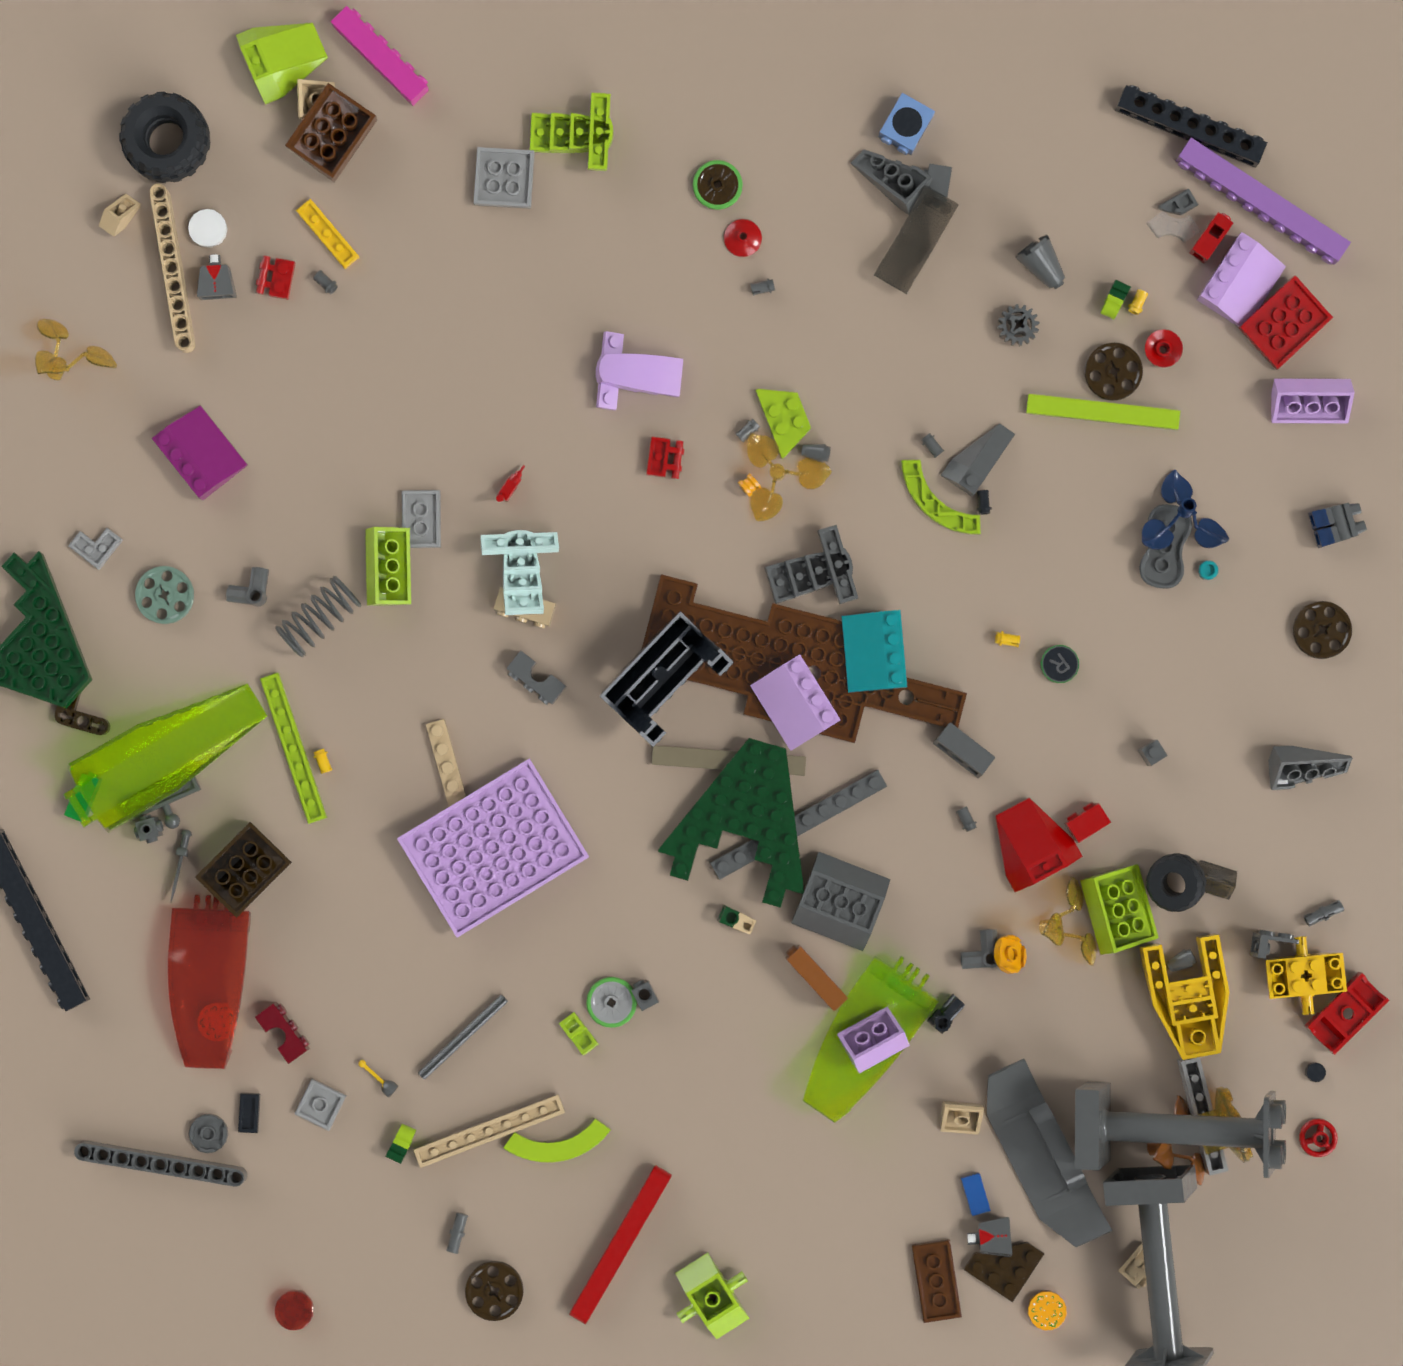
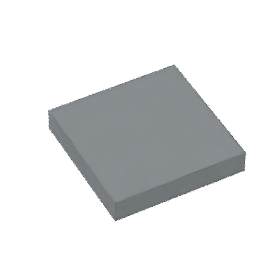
(320, 1104)

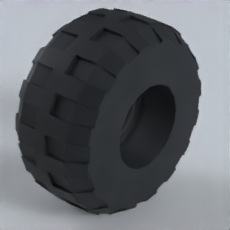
(1163, 894)

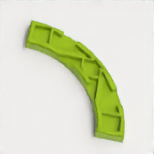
(932, 505)
(560, 1150)

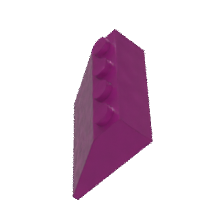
(200, 452)

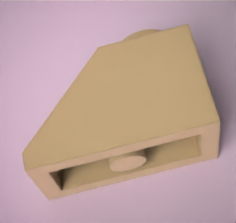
(119, 214)

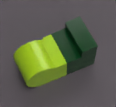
(1115, 299)
(401, 1144)

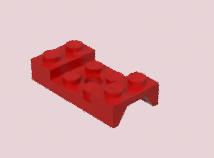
(1332, 1027)

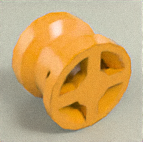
(749, 485)

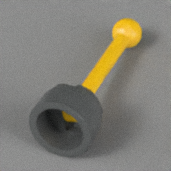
(388, 1087)

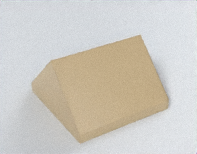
(307, 94)
(961, 1117)

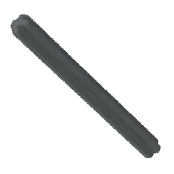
(462, 1037)

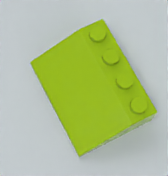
(1119, 909)

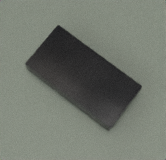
(249, 1113)

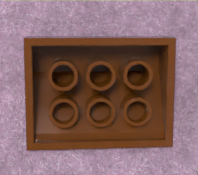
(331, 132)

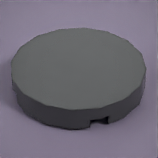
(208, 1133)

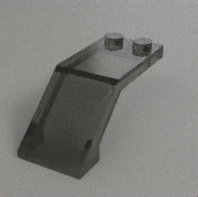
(916, 239)

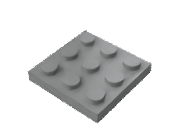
(504, 177)

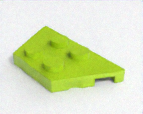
(785, 418)

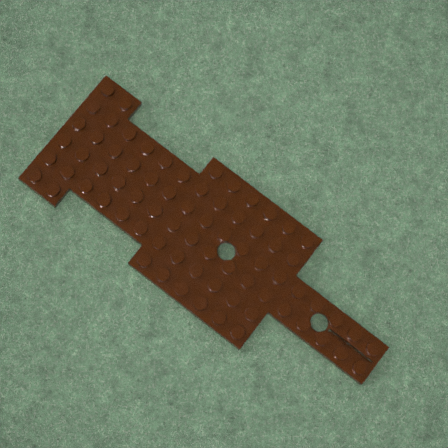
(763, 646)

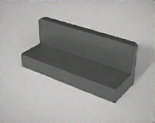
(964, 750)

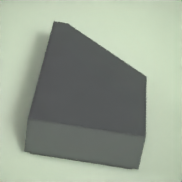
(1180, 204)

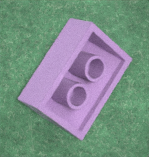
(873, 1039)

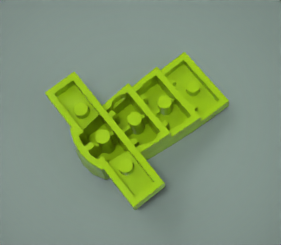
(576, 132)

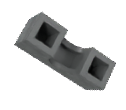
(521, 669)

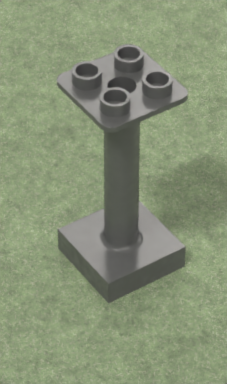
(1099, 1126)
(1152, 1191)

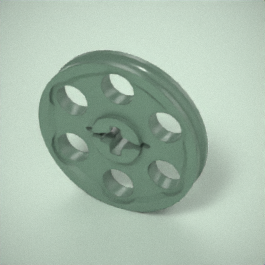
(173, 597)

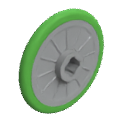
(601, 1011)

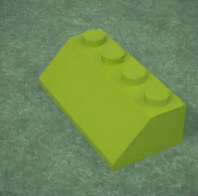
(388, 566)

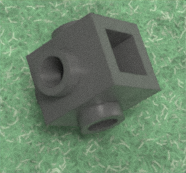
(155, 826)

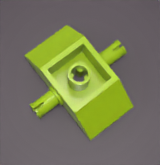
(698, 1282)

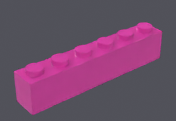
(380, 56)

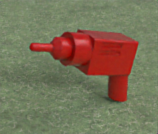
(510, 486)

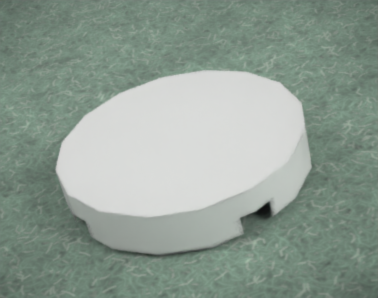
(207, 228)

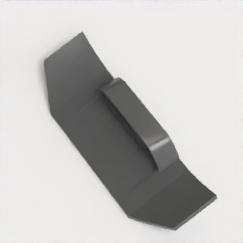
(1042, 1156)

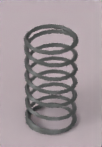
(289, 638)

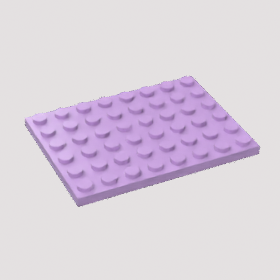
(493, 847)

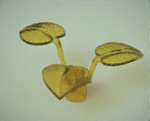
(56, 366)
(761, 451)
(1053, 927)

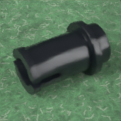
(983, 502)

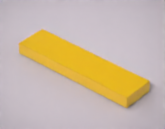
(327, 233)

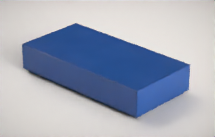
(975, 1194)

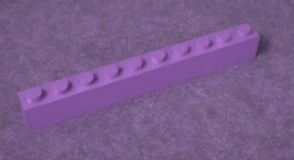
(1262, 201)

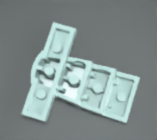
(521, 567)

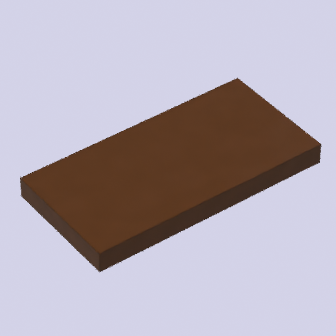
(936, 1281)

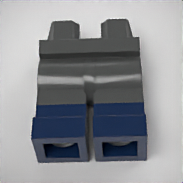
(1342, 520)

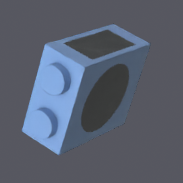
(906, 124)

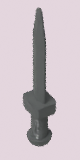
(181, 851)

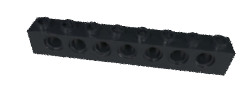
(1181, 129)

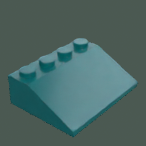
(874, 651)

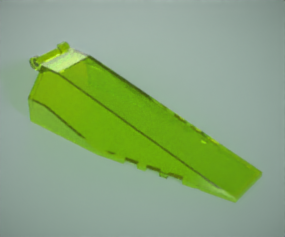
(159, 756)

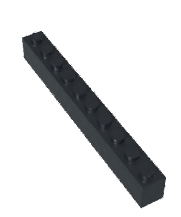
(39, 929)

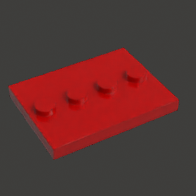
(1285, 322)

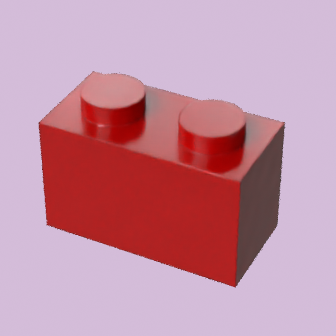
(1087, 822)

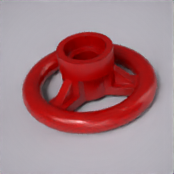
(1325, 1139)

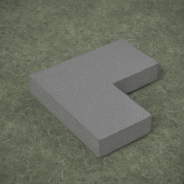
(96, 552)

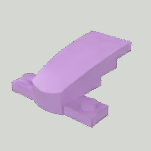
(633, 372)

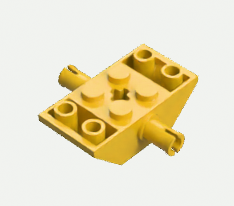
(1323, 971)

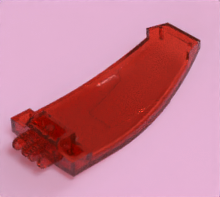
(206, 980)

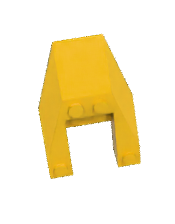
(1193, 1007)

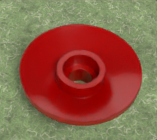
(741, 247)
(1166, 339)

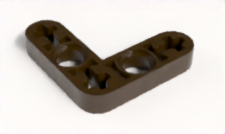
(70, 712)

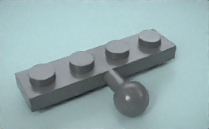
(172, 820)

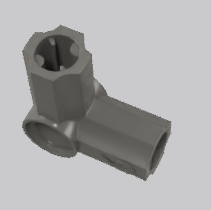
(244, 595)
(976, 959)

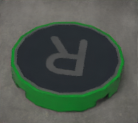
(1059, 664)

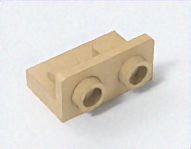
(1135, 1269)

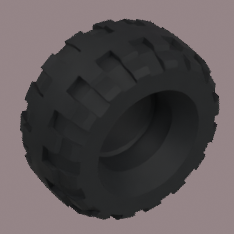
(145, 118)

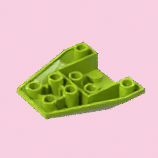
(281, 56)

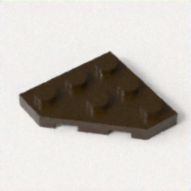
(1005, 1273)

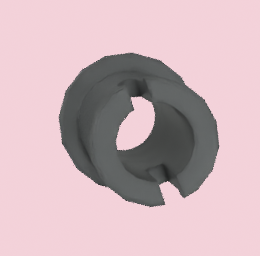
(323, 280)
(762, 287)
(747, 430)
(932, 445)
(966, 819)

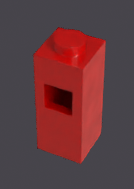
(1211, 237)

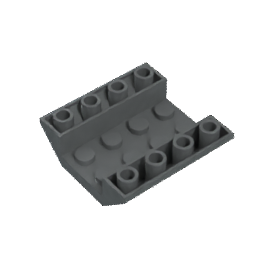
(841, 901)

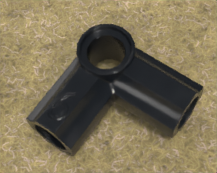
(942, 1018)

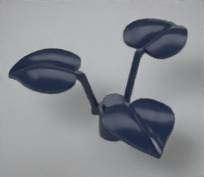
(1178, 489)

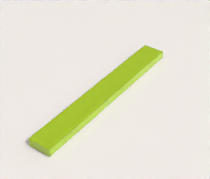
(1103, 411)
(293, 748)

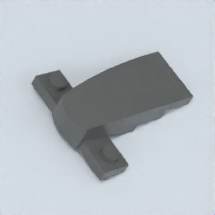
(815, 571)

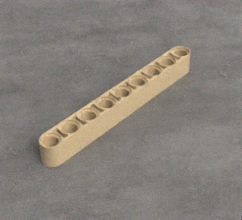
(168, 260)

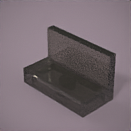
(1219, 880)

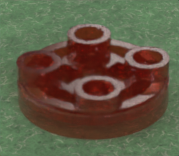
(294, 1310)

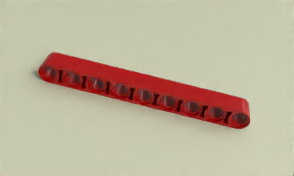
(620, 1244)

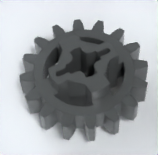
(1023, 330)

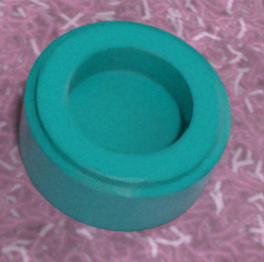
(1208, 570)

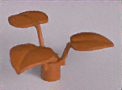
(1163, 1152)

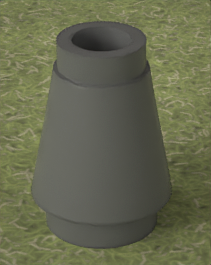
(818, 452)
(1182, 960)

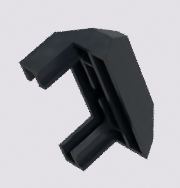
(659, 672)

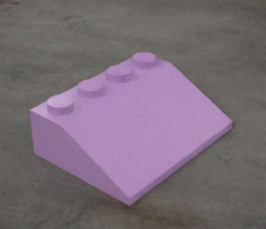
(1241, 280)
(795, 702)

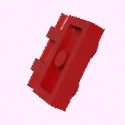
(281, 278)
(659, 455)

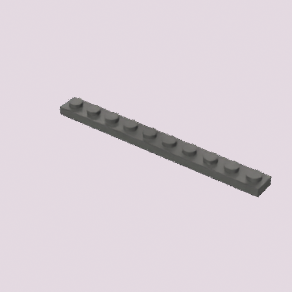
(805, 820)

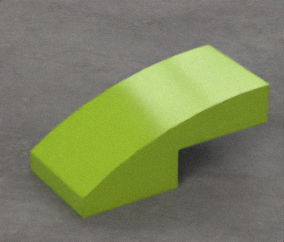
(578, 1033)

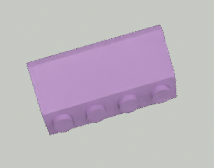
(1311, 400)

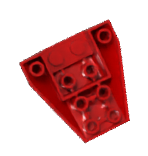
(1032, 845)

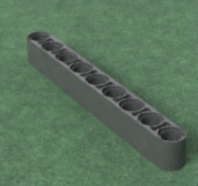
(151, 1163)

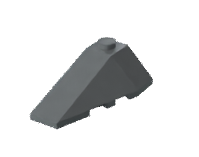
(895, 180)
(976, 461)
(1297, 764)

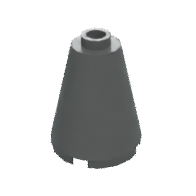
(1043, 262)

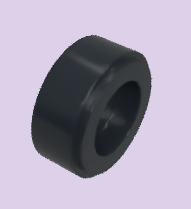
(1315, 1072)

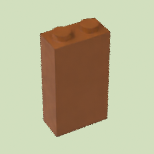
(816, 977)

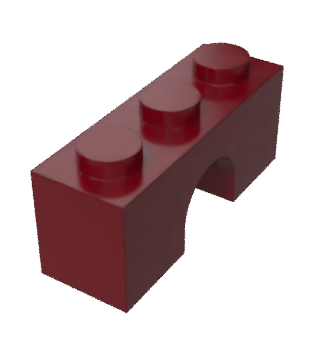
(274, 1017)

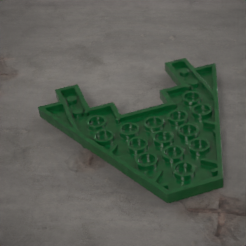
(42, 651)
(751, 801)

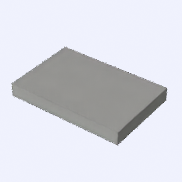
(423, 516)

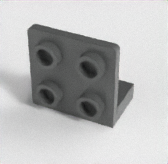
(1260, 945)

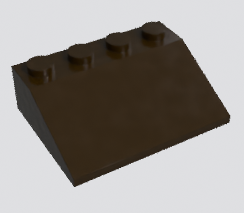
(243, 869)

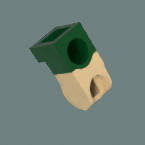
(736, 920)

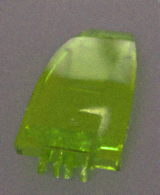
(834, 1081)

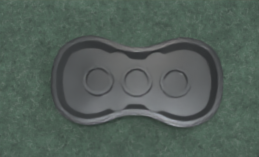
(1165, 566)

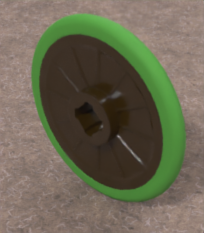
(715, 172)

